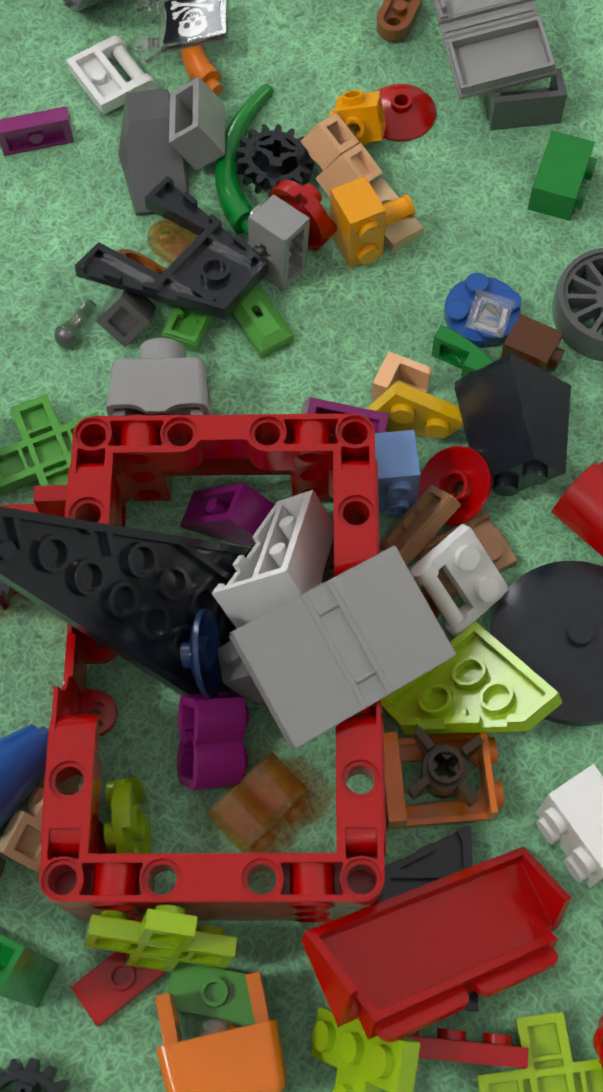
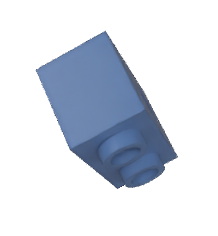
(397, 471)

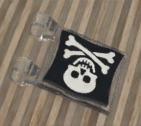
(181, 25)

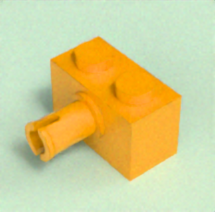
(364, 219)

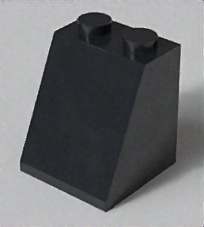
(516, 422)

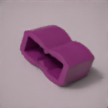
(211, 740)

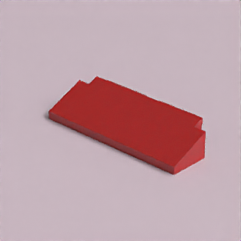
(435, 944)

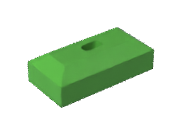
(264, 333)

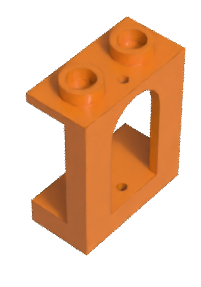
(442, 813)

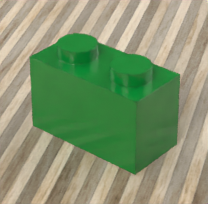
(561, 176)

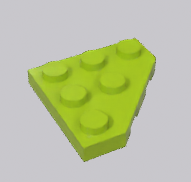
(473, 691)

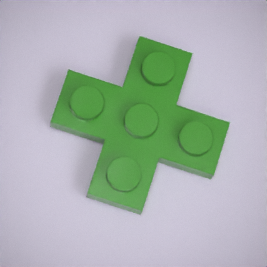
(44, 447)

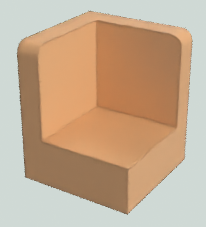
(349, 167)
(400, 369)

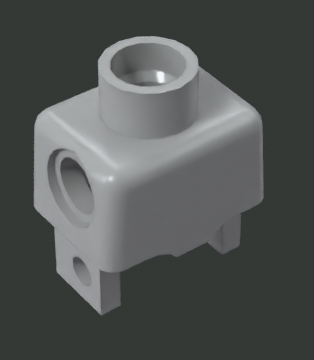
(159, 382)

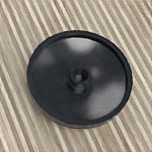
(556, 628)

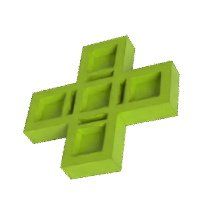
(160, 939)
(548, 1061)
(361, 1062)

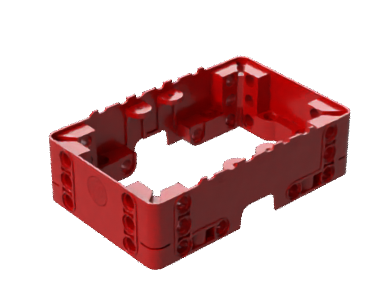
(136, 460)

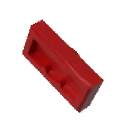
(112, 987)

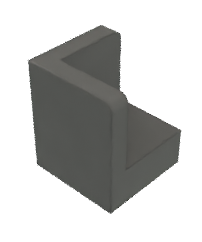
(126, 315)

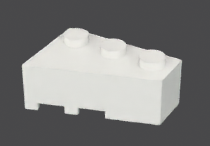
(284, 561)

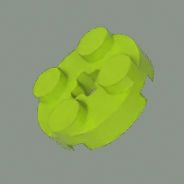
(128, 828)

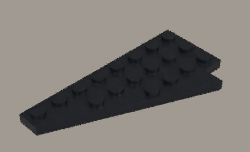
(120, 585)

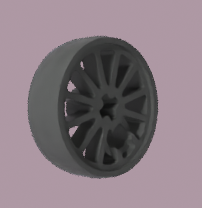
(575, 334)

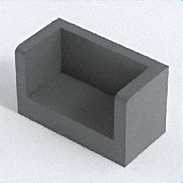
(527, 106)

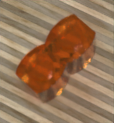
(260, 805)

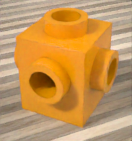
(362, 114)

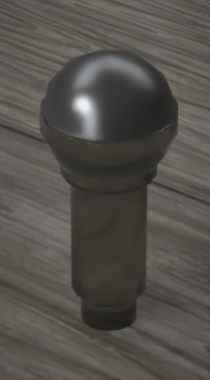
(68, 334)

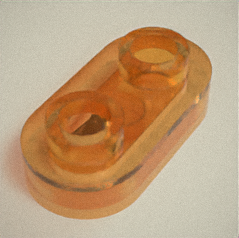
(170, 246)

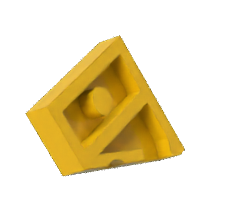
(417, 411)

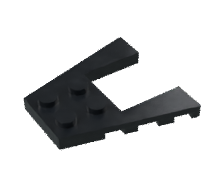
(205, 278)

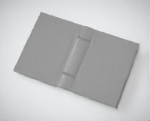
(493, 44)
(342, 646)

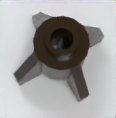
(448, 759)

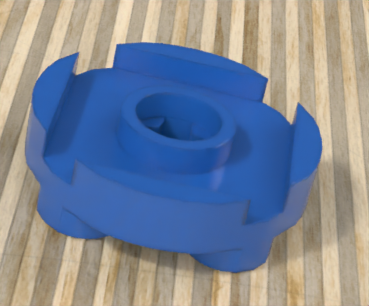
(460, 300)

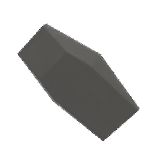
(146, 149)

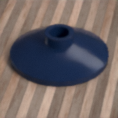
(202, 655)

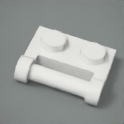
(100, 77)
(470, 573)

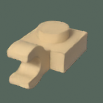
(23, 834)

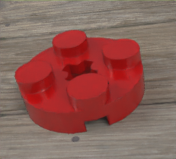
(307, 201)

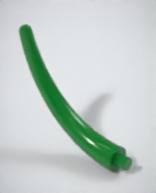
(227, 183)

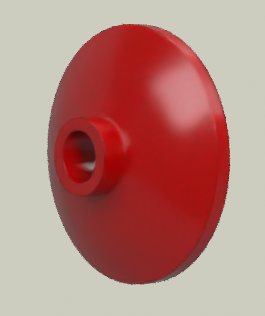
(412, 118)
(456, 467)

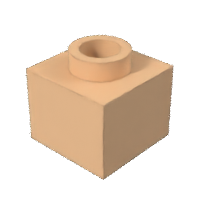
(329, 140)

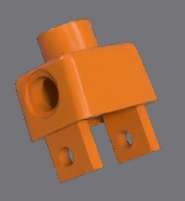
(224, 1061)

